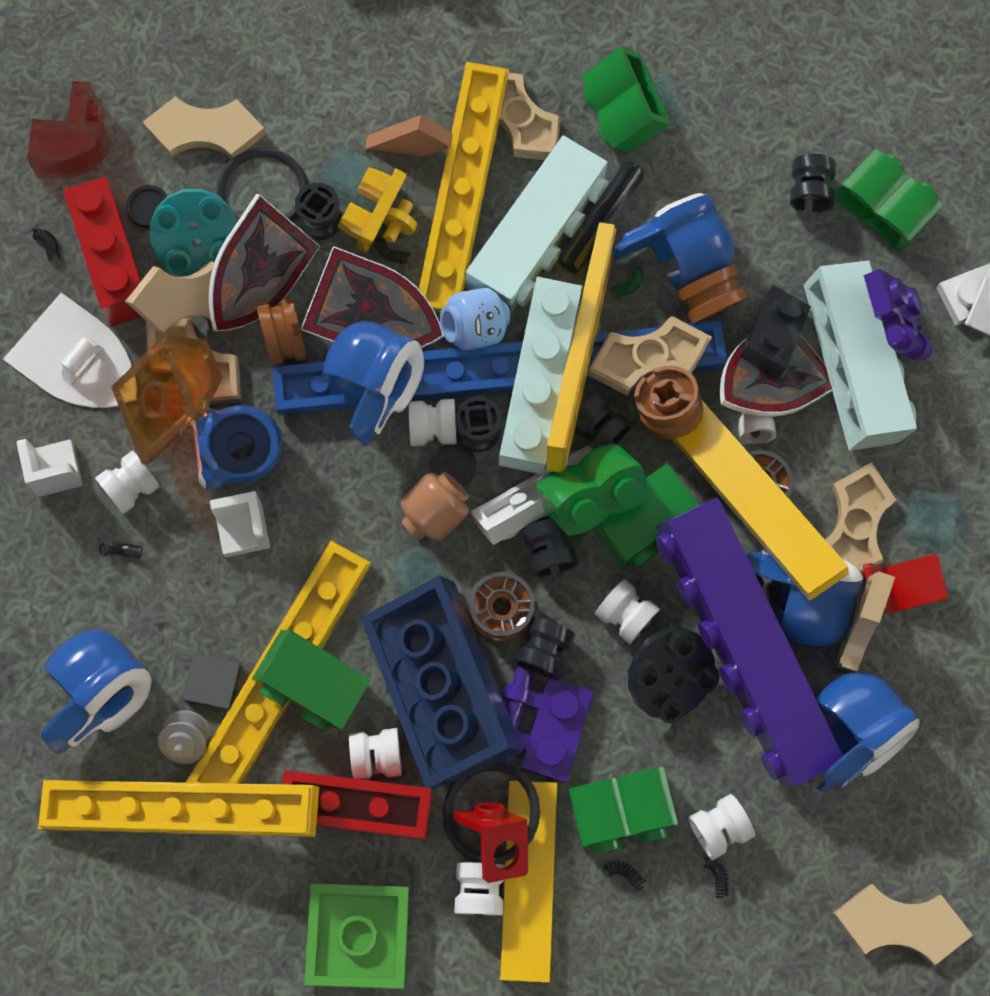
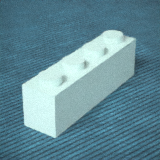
(538, 223)
(858, 358)
(539, 375)

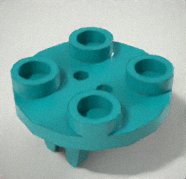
(174, 238)

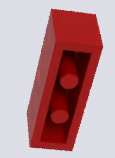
(105, 247)
(368, 805)

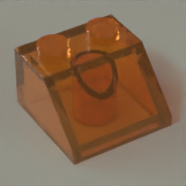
(166, 392)

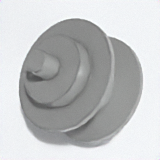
(184, 737)

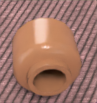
(434, 506)

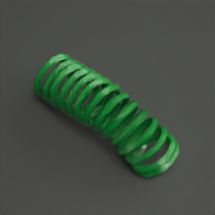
(627, 284)

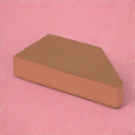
(411, 137)

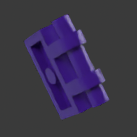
(898, 310)
(556, 726)

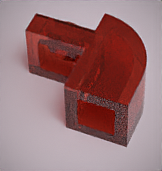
(72, 145)

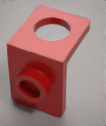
(915, 583)
(496, 827)

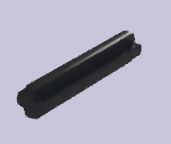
(604, 211)

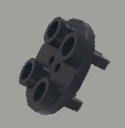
(655, 687)

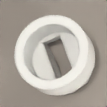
(750, 423)

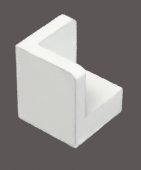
(49, 467)
(240, 523)

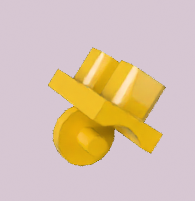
(365, 225)

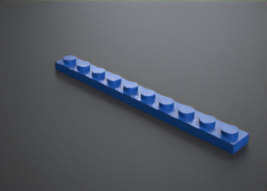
(452, 373)

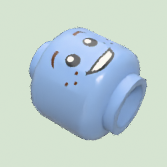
(474, 319)

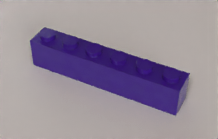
(748, 643)

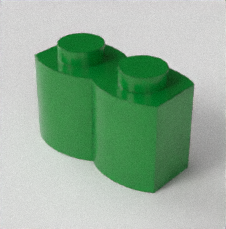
(625, 100)
(889, 200)
(597, 486)
(623, 809)

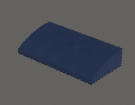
(441, 683)

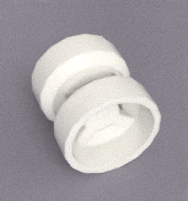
(432, 422)
(127, 482)
(623, 609)
(386, 750)
(721, 826)
(473, 903)

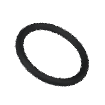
(255, 153)
(448, 815)

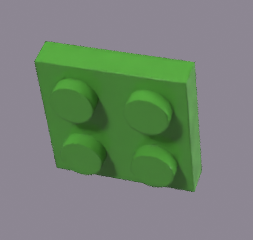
(357, 936)

